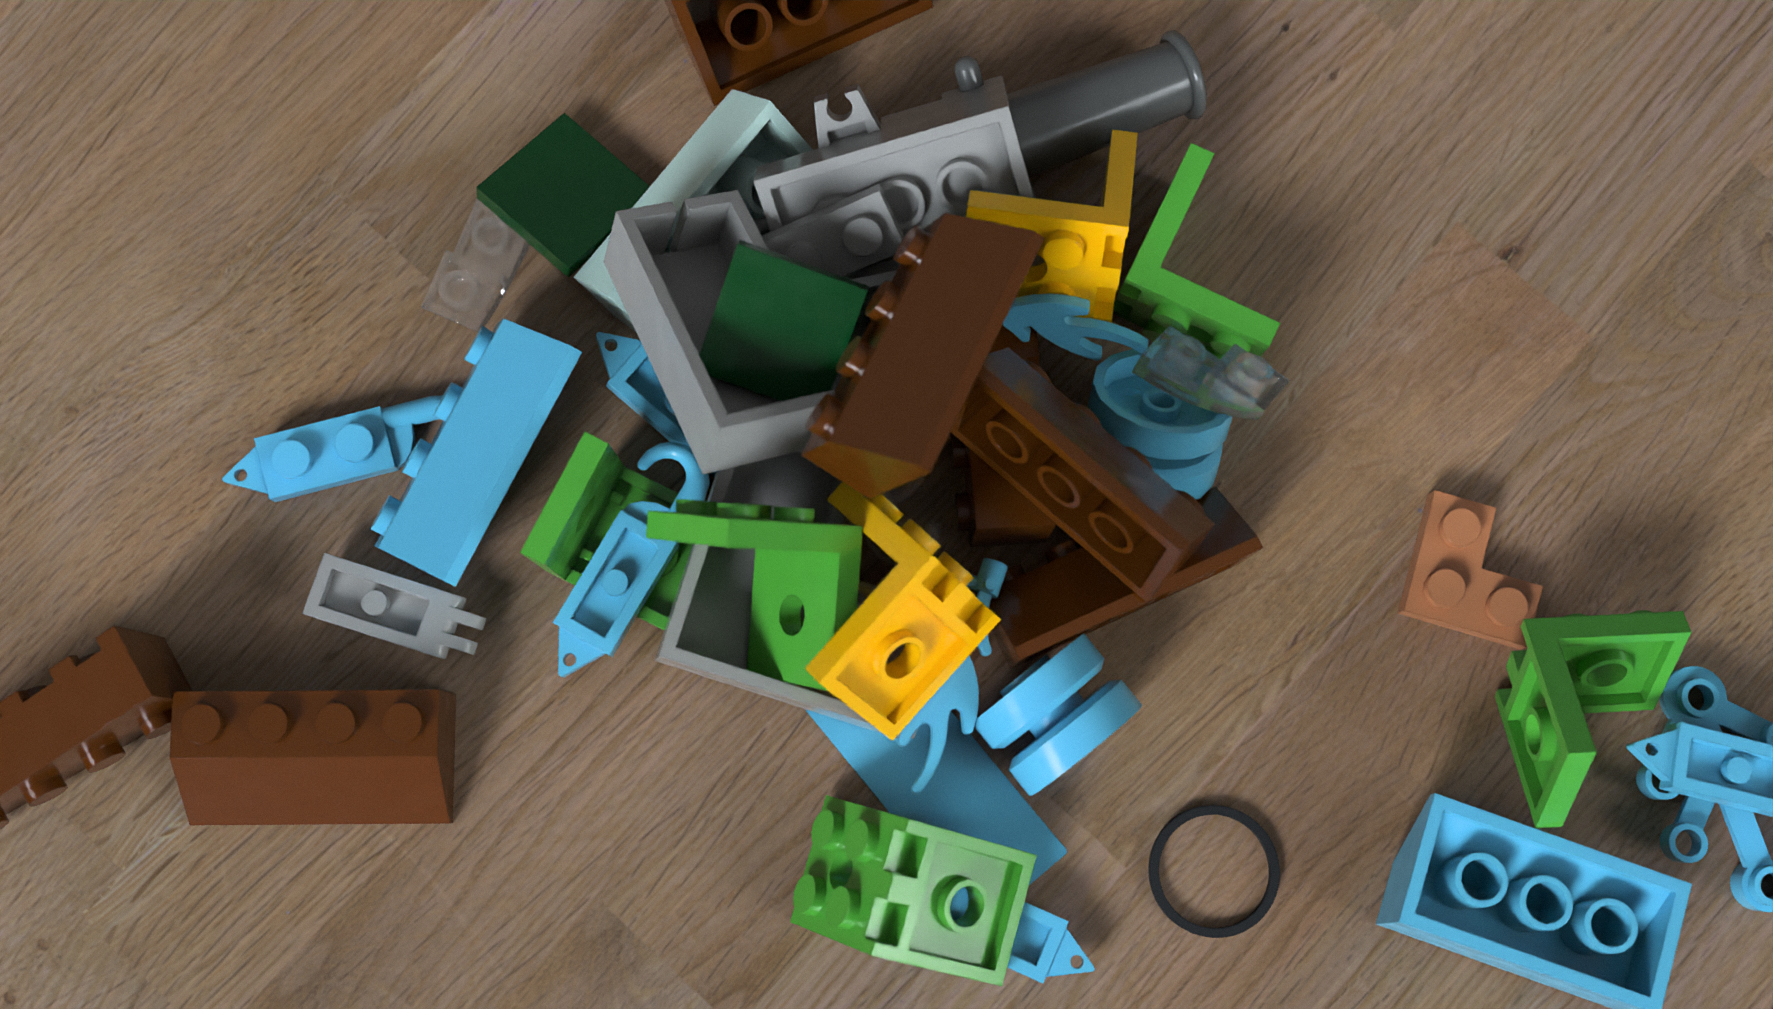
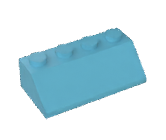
(476, 449)
(1536, 905)

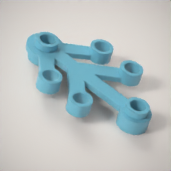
(1694, 812)

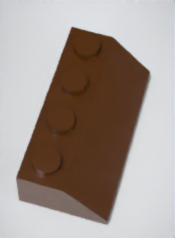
(760, 40)
(919, 352)
(1080, 473)
(1081, 595)
(314, 756)

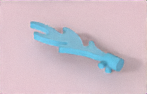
(1056, 321)
(960, 689)

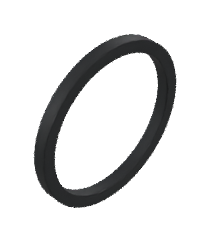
(1273, 865)

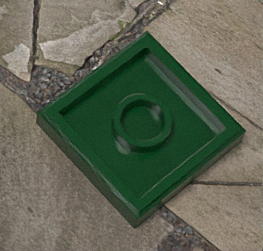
(562, 193)
(780, 324)

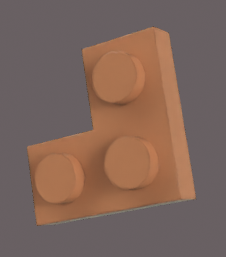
(1448, 579)

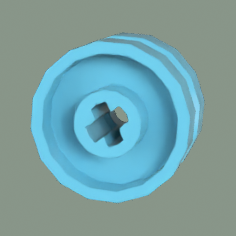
(1172, 434)
(1056, 714)

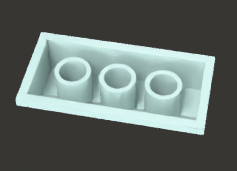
(715, 160)

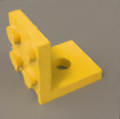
(1080, 241)
(916, 605)

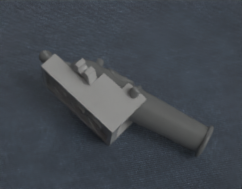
(977, 138)

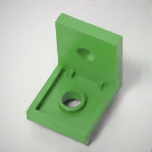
(1164, 299)
(582, 511)
(793, 566)
(1575, 669)
(890, 889)

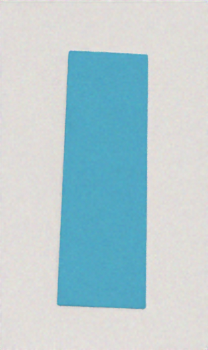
(962, 795)

